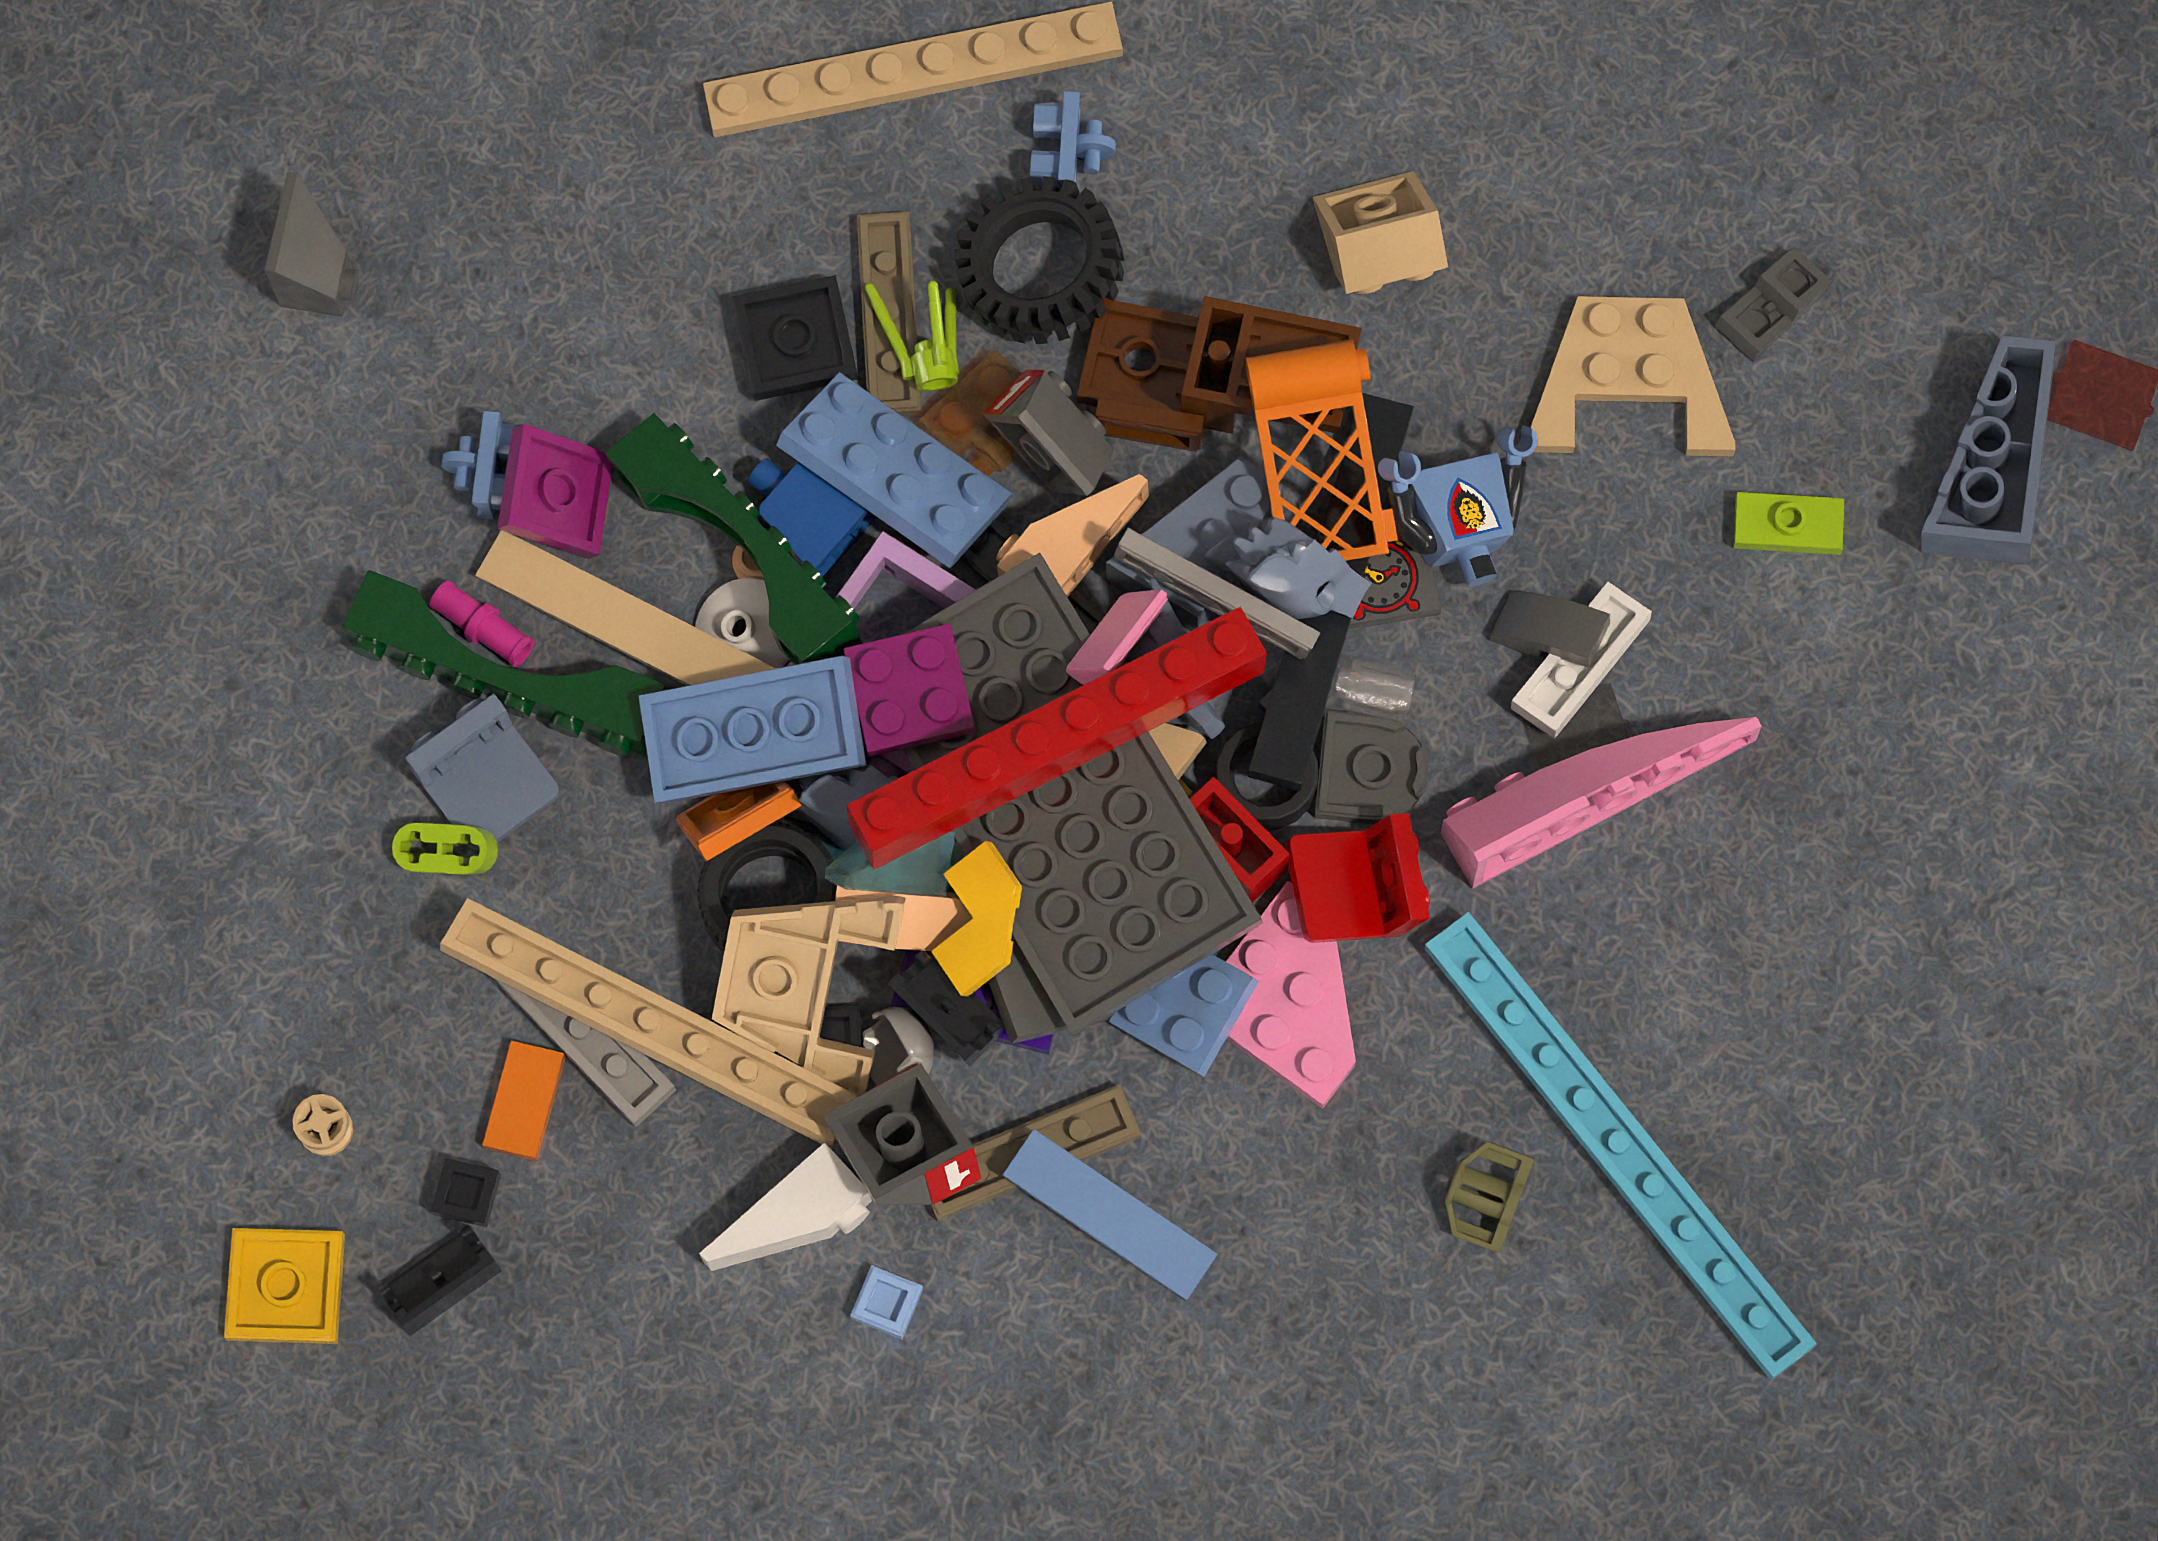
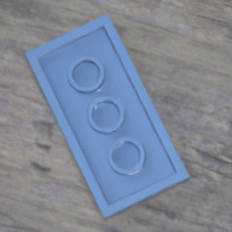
(894, 469)
(752, 730)

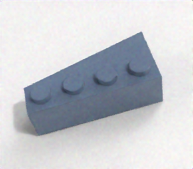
(1993, 480)

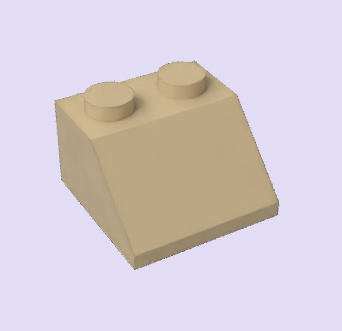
(1381, 233)

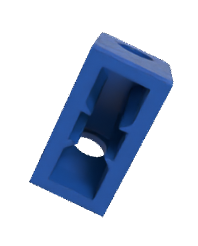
(809, 513)

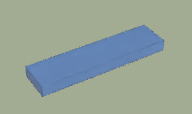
(1110, 1215)

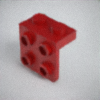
(1358, 882)

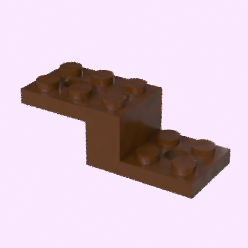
(1198, 358)

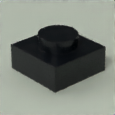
(466, 1192)

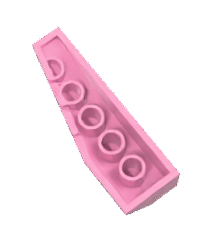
(1579, 792)

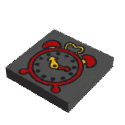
(1400, 588)

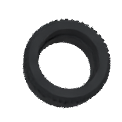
(772, 840)

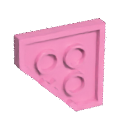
(1299, 1008)

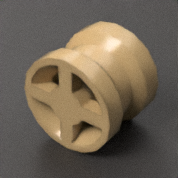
(318, 1114)

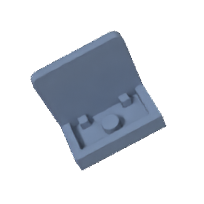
(483, 771)

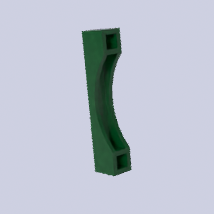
(669, 478)
(397, 623)

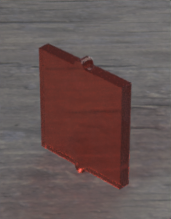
(2103, 395)

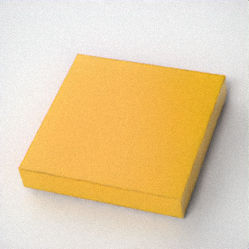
(284, 1286)

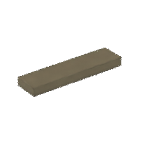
(888, 264)
(1080, 1128)

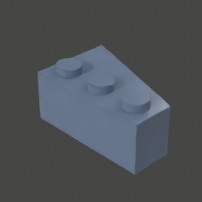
(1217, 510)

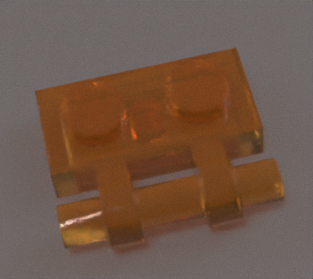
(959, 418)

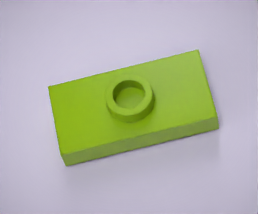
(1788, 523)

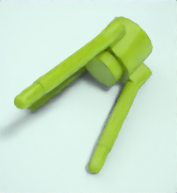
(934, 360)

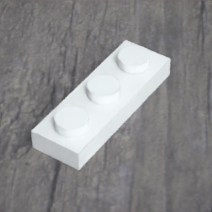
(1563, 686)

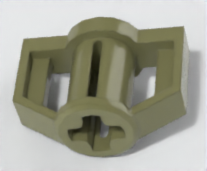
(1484, 1204)

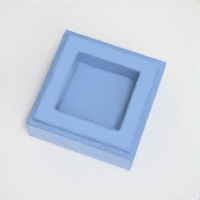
(886, 1302)

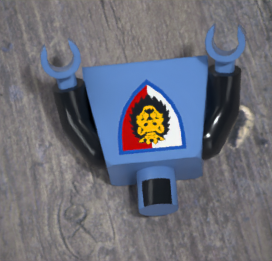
(1462, 506)

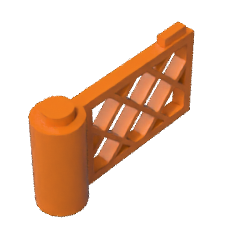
(1312, 382)

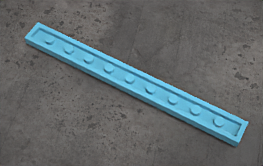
(1620, 1146)

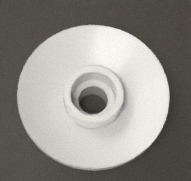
(742, 600)

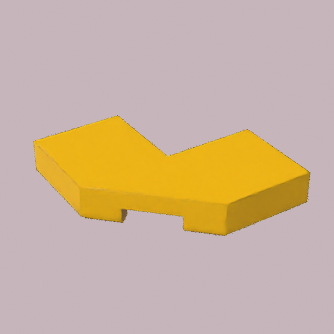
(984, 943)

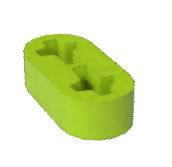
(445, 836)

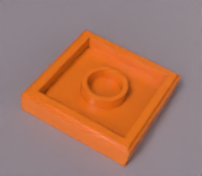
(734, 816)

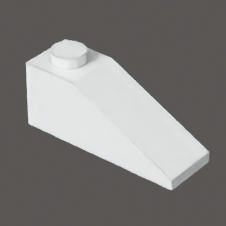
(798, 1211)

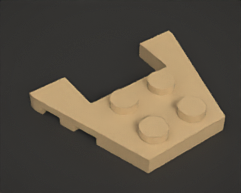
(1632, 354)
(781, 974)

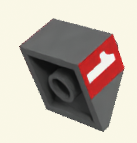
(1051, 432)
(905, 1141)

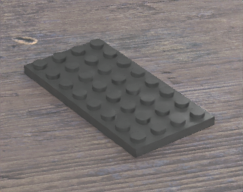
(1107, 855)

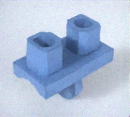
(1063, 122)
(485, 465)

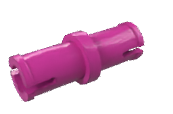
(481, 623)

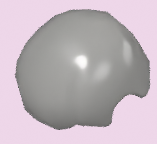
(899, 1042)

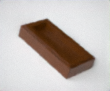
(1150, 424)

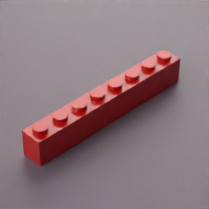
(1056, 738)

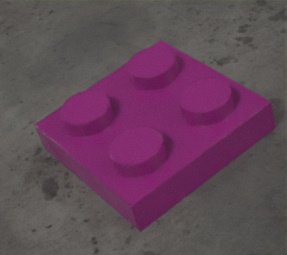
(555, 491)
(910, 690)

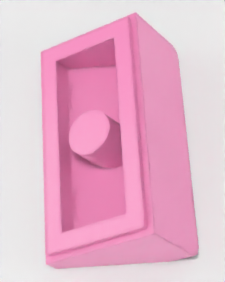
(1116, 635)

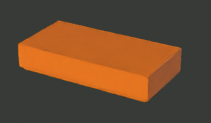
(524, 1101)

